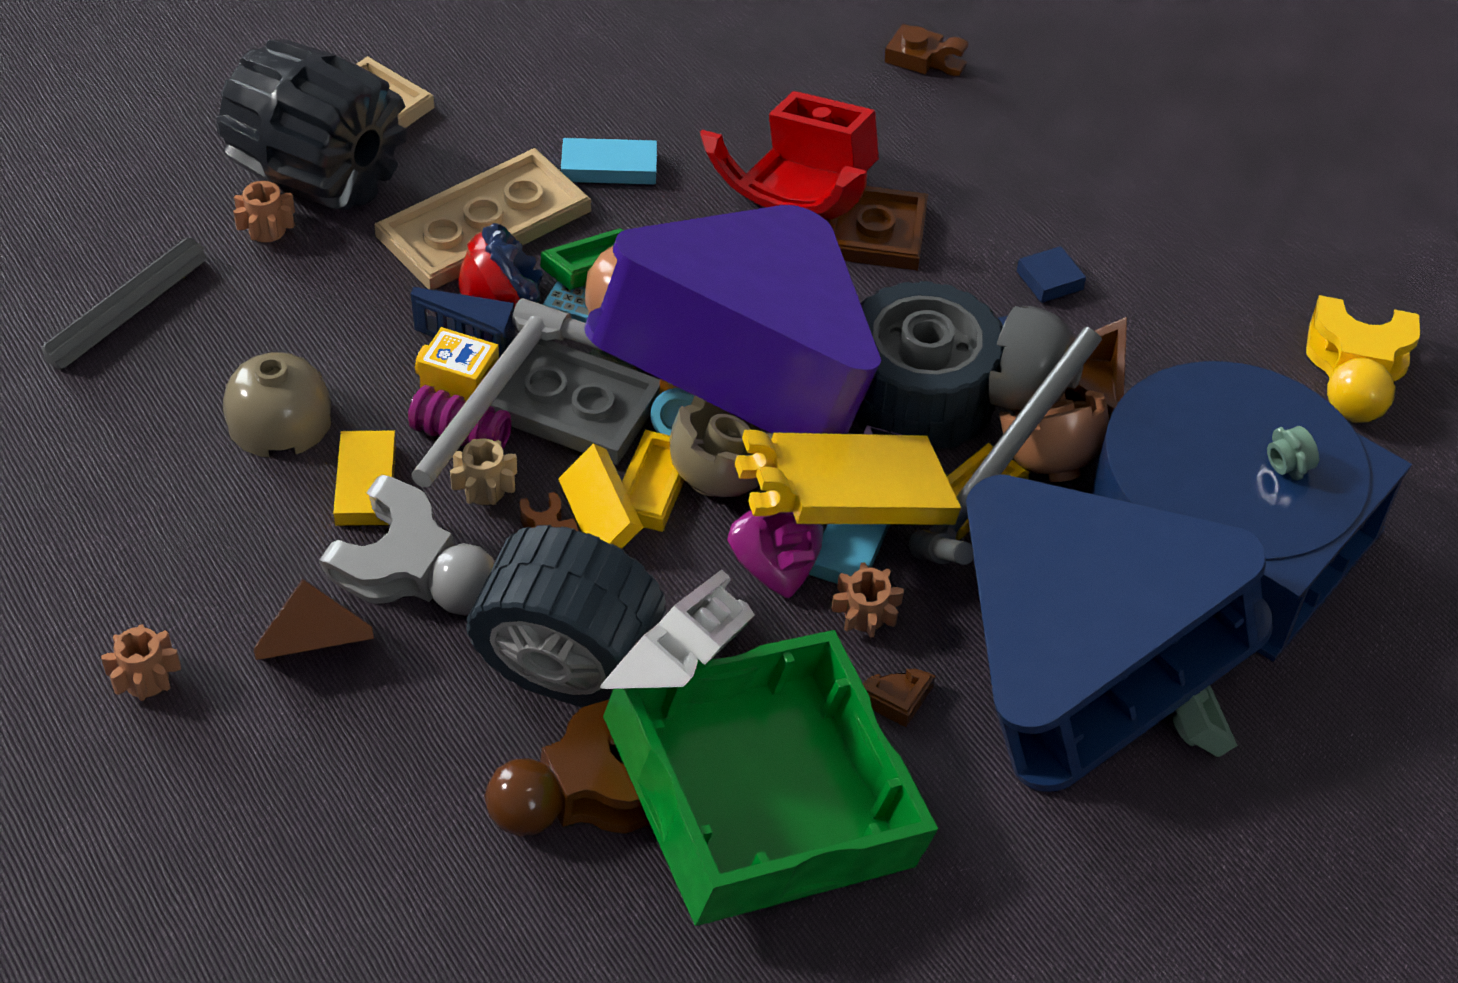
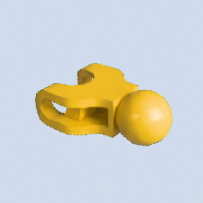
(1360, 357)

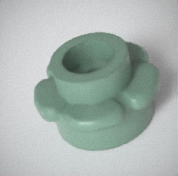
(1293, 451)

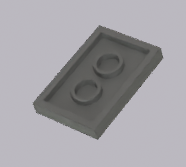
(578, 399)

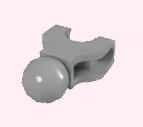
(411, 558)

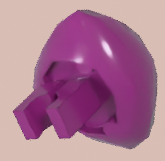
(776, 549)

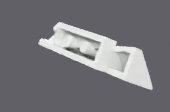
(688, 632)

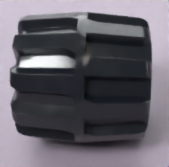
(311, 123)

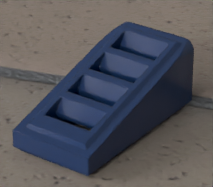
(471, 316)

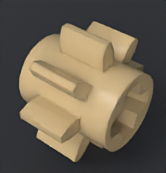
(483, 471)

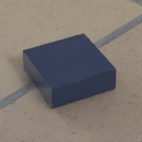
(1051, 274)

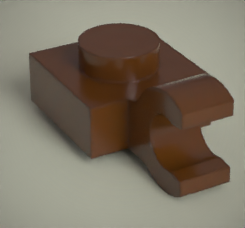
(921, 49)

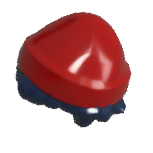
(499, 268)

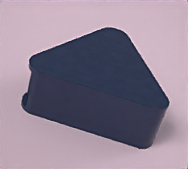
(1103, 618)

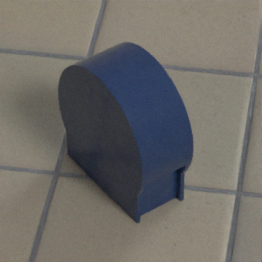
(1199, 448)

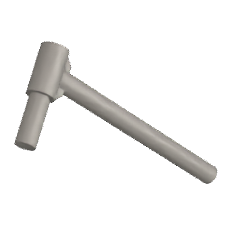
(533, 323)

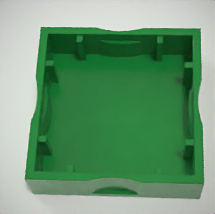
(769, 778)

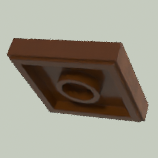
(883, 228)

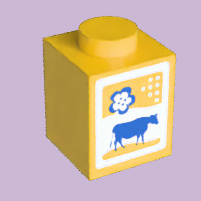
(455, 362)

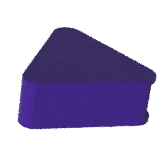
(743, 316)

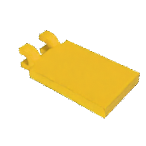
(848, 478)

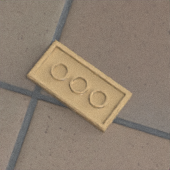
(521, 194)

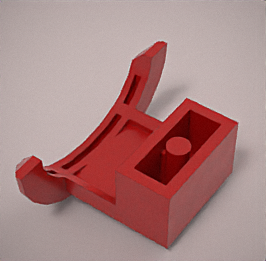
(814, 160)

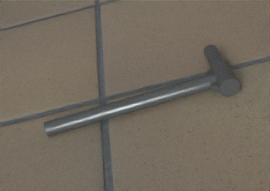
(939, 541)

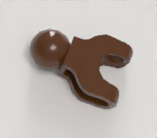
(572, 781)

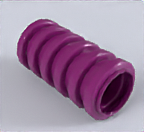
(437, 409)

